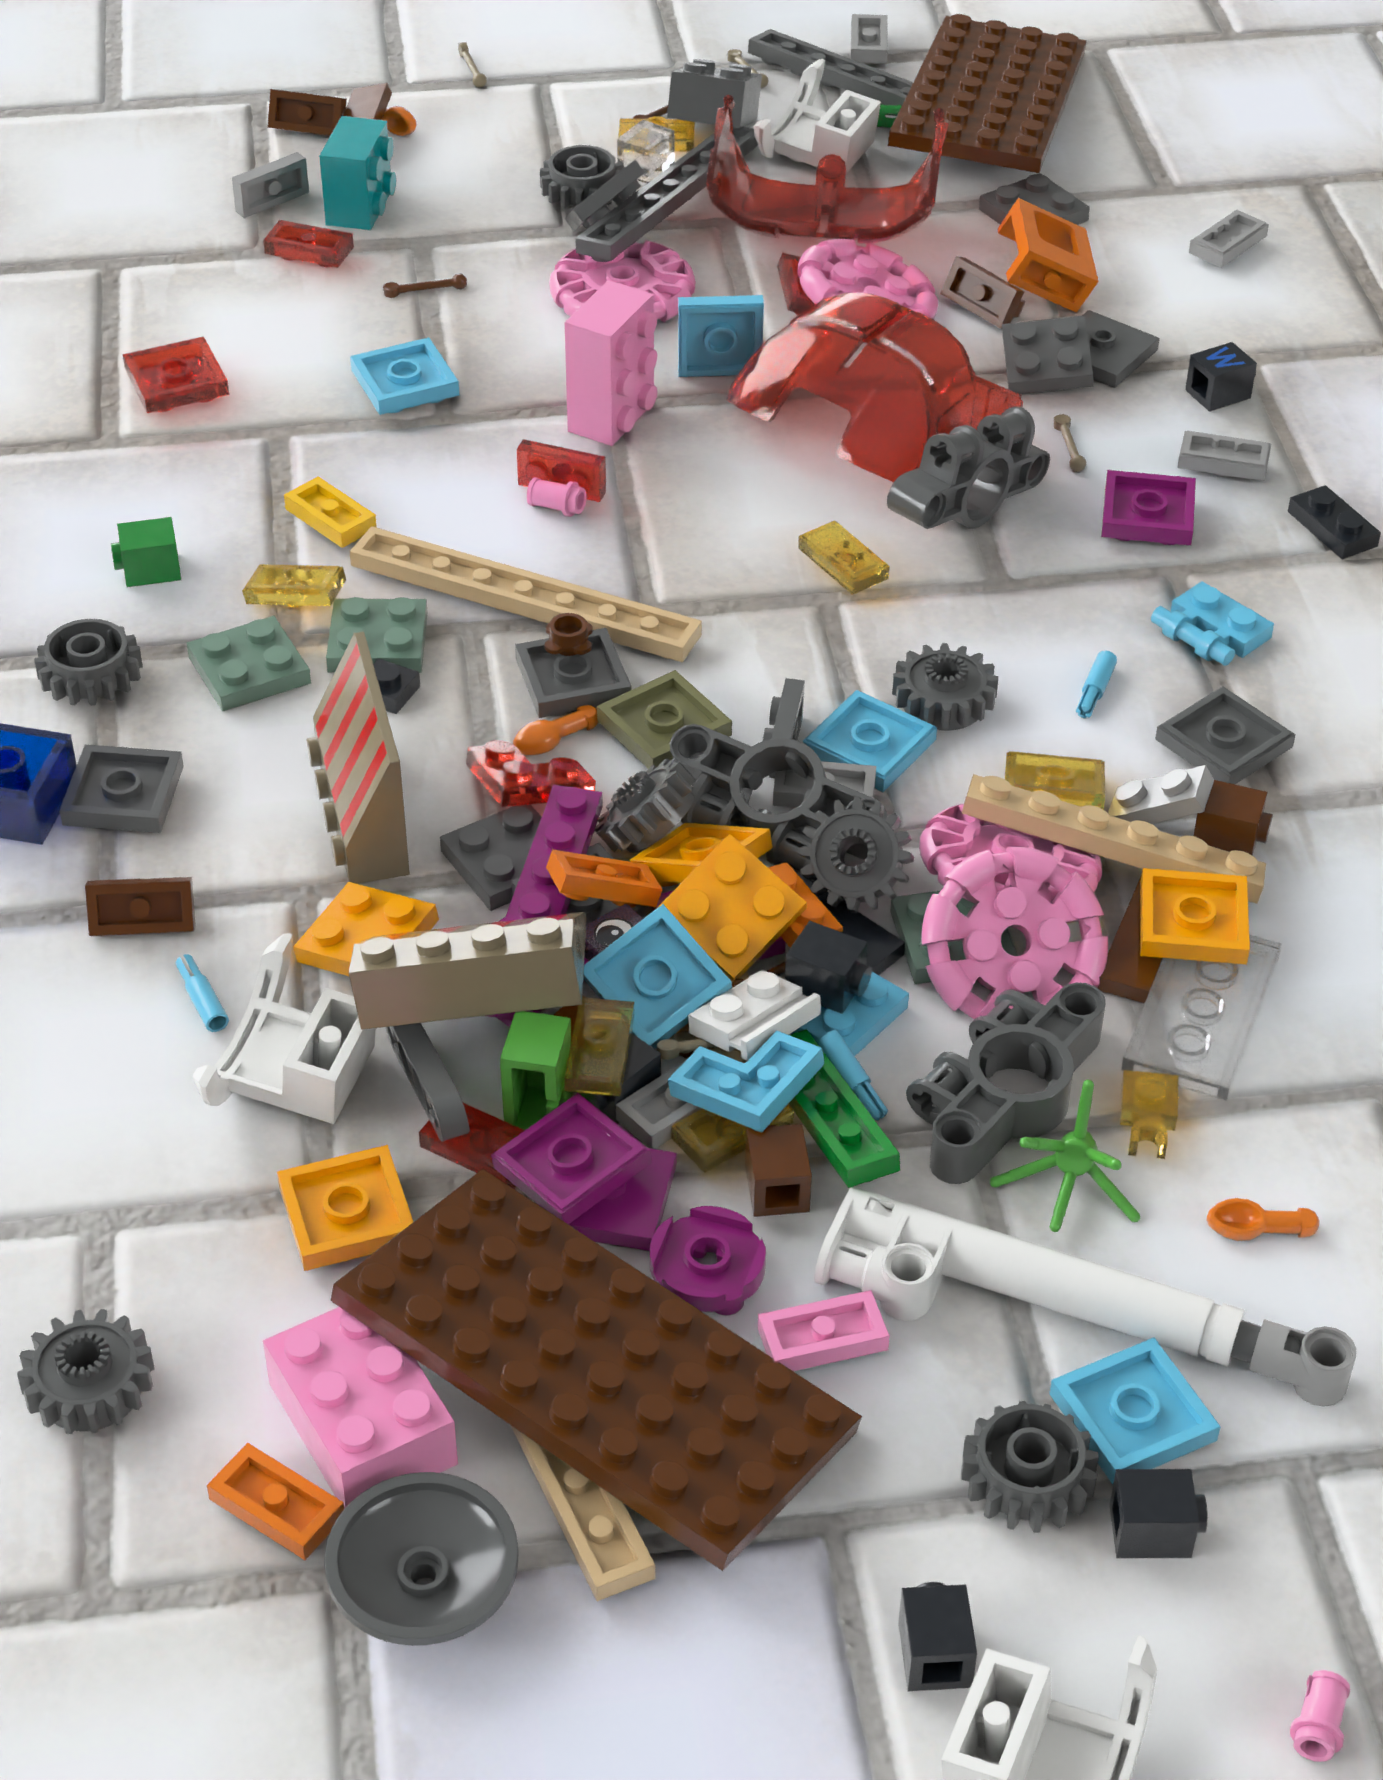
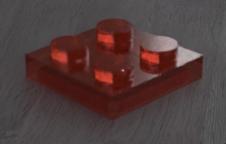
(175, 375)

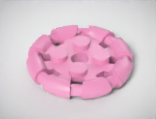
(845, 267)
(654, 271)
(956, 836)
(1016, 907)

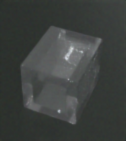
(651, 147)

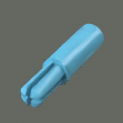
(1096, 683)
(202, 996)
(852, 1072)

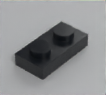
(1334, 522)

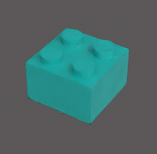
(357, 172)

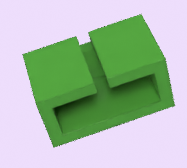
(534, 1067)

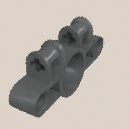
(971, 472)
(733, 769)
(977, 1117)

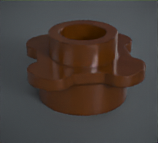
(568, 635)

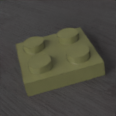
(654, 711)

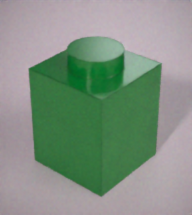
(147, 552)

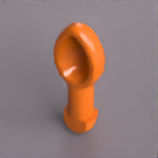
(399, 121)
(545, 735)
(1246, 1220)

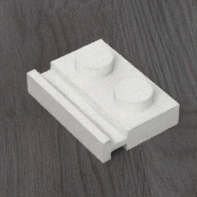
(753, 1012)

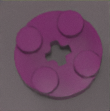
(716, 1286)

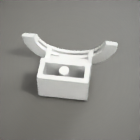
(811, 133)
(287, 1053)
(1020, 1733)

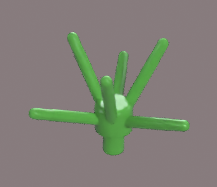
(1074, 1157)

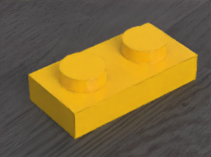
(329, 511)

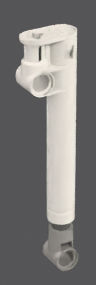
(909, 1250)

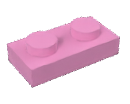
(824, 1331)

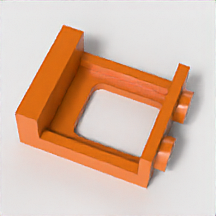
(1047, 257)

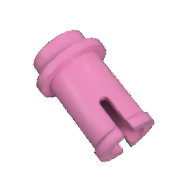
(567, 498)
(1318, 1728)

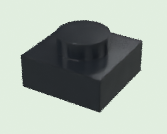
(396, 684)

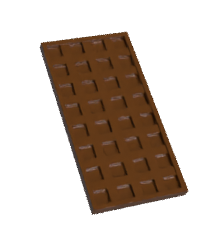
(996, 90)
(599, 1365)

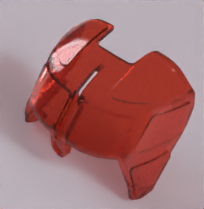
(796, 209)
(898, 389)

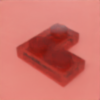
(517, 781)

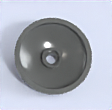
(414, 1531)

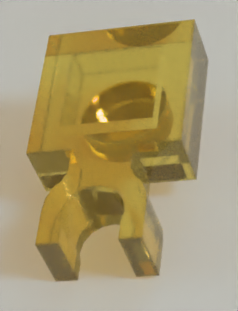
(1150, 1107)

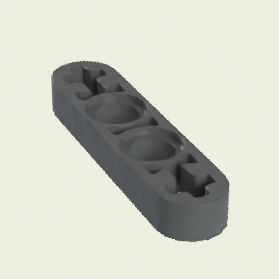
(429, 1080)

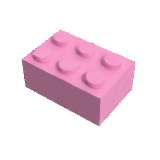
(610, 362)
(358, 1403)

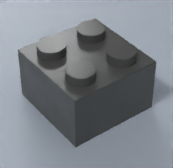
(700, 88)

